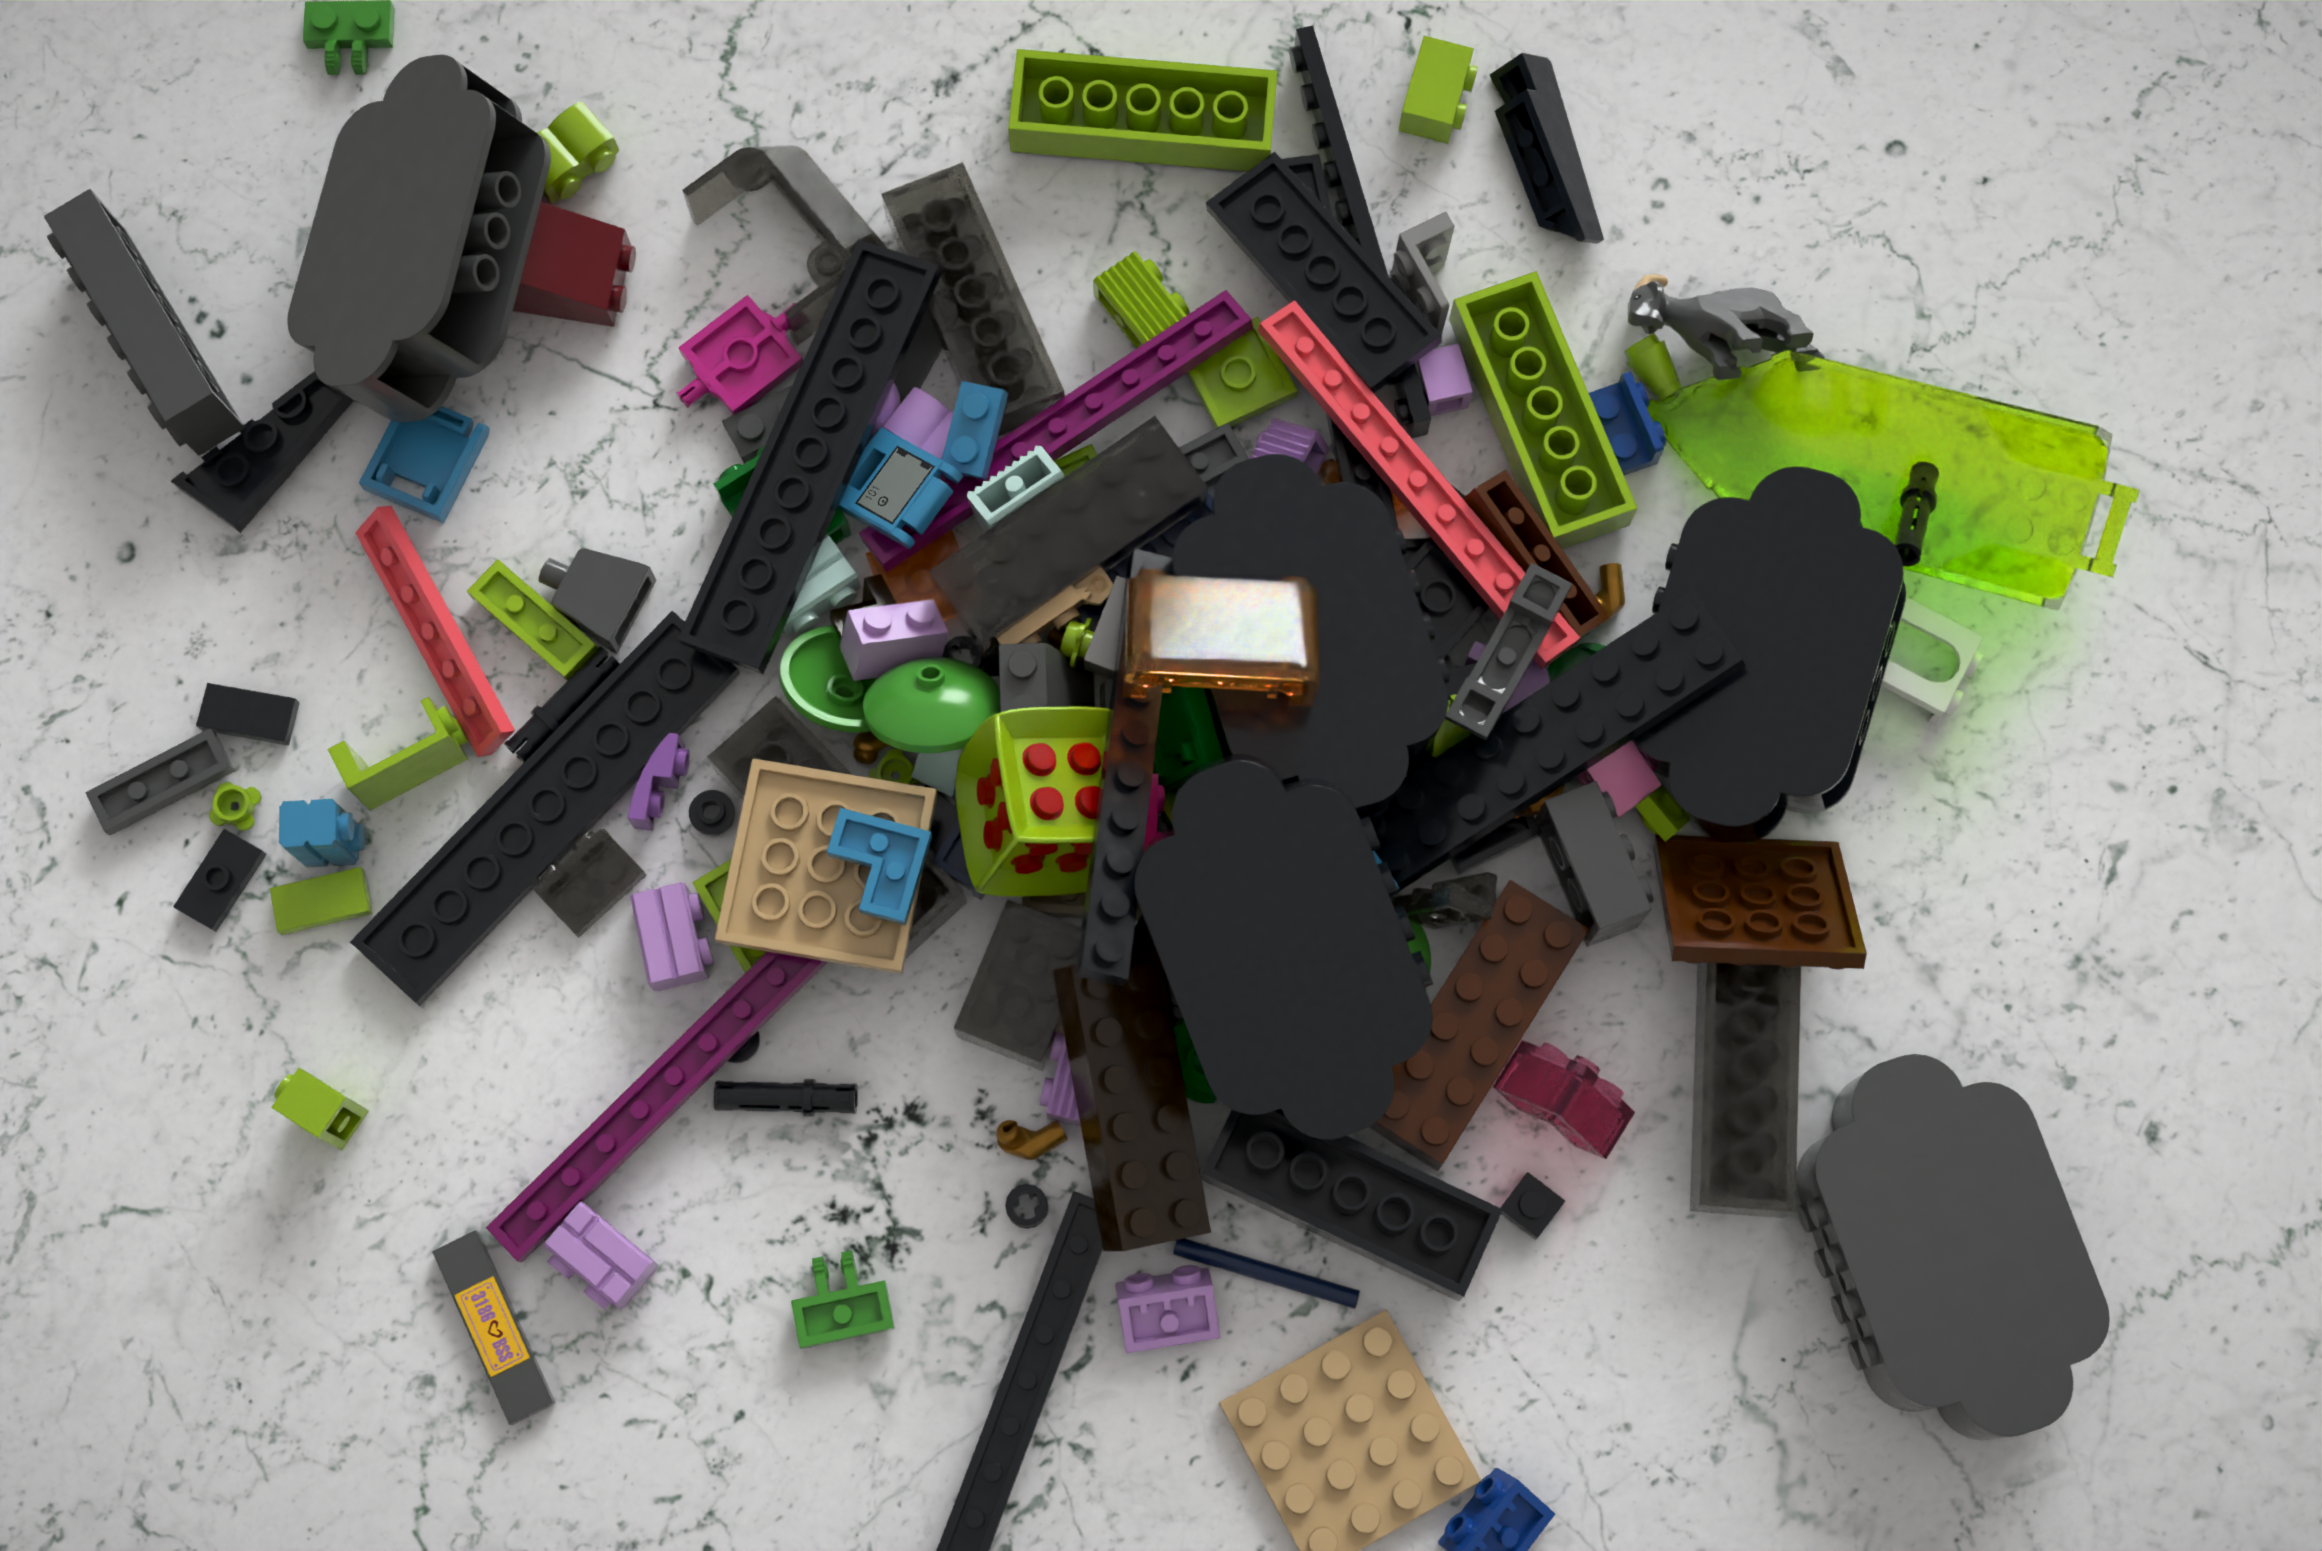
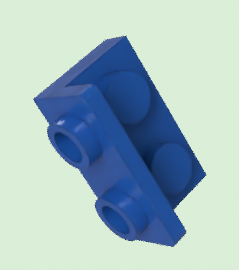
(1628, 424)
(1497, 1517)

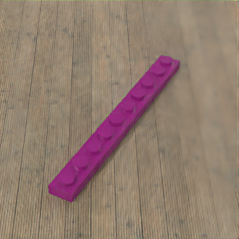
(1087, 410)
(650, 1101)

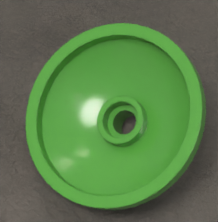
(820, 683)
(930, 704)

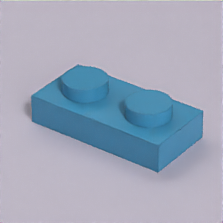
(975, 429)

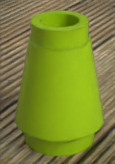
(1654, 366)

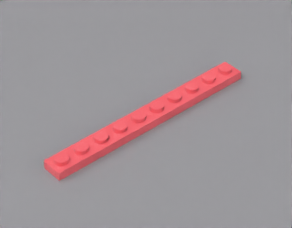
(1404, 467)

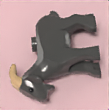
(1721, 322)

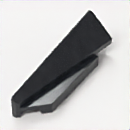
(1545, 147)

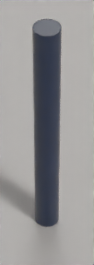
(1266, 1272)

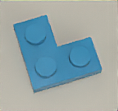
(893, 854)

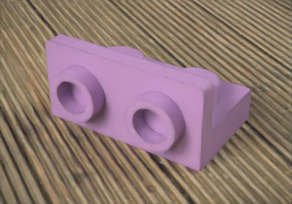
(1167, 1309)

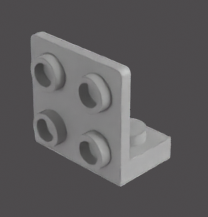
(1417, 257)

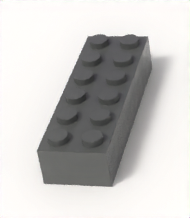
(141, 324)

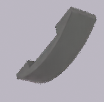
(1509, 652)

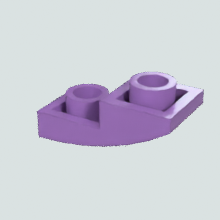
(662, 770)

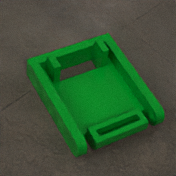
(1184, 731)

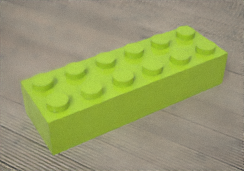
(1141, 110)
(1542, 410)

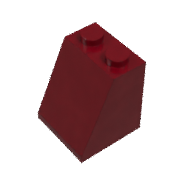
(575, 268)

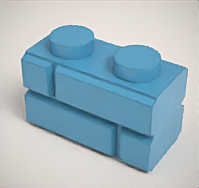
(320, 833)

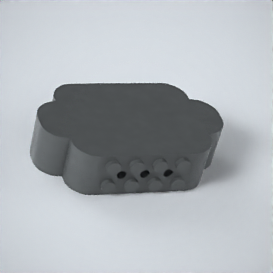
(419, 240)
(1951, 1249)

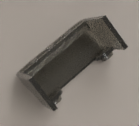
(813, 199)

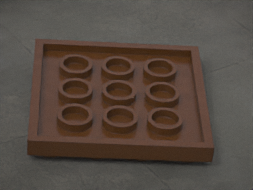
(1758, 902)

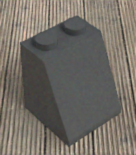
(1042, 678)

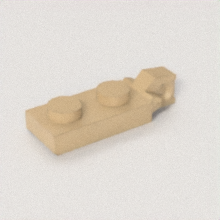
(1060, 609)

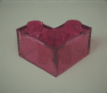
(1566, 1096)

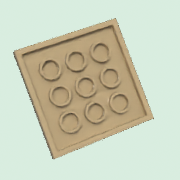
(785, 887)
(1350, 1440)

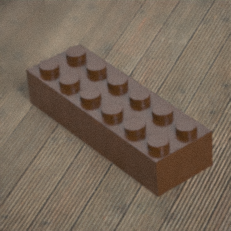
(1478, 1022)

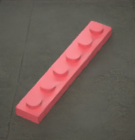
(434, 631)

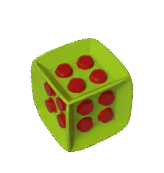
(1031, 799)

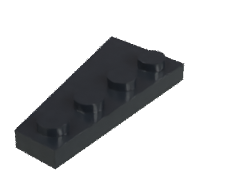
(255, 464)

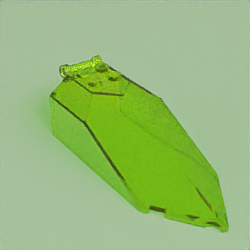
(2010, 481)

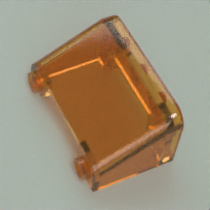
(1221, 635)

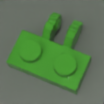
(348, 25)
(843, 1312)

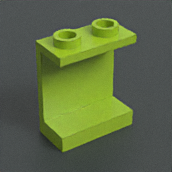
(407, 767)

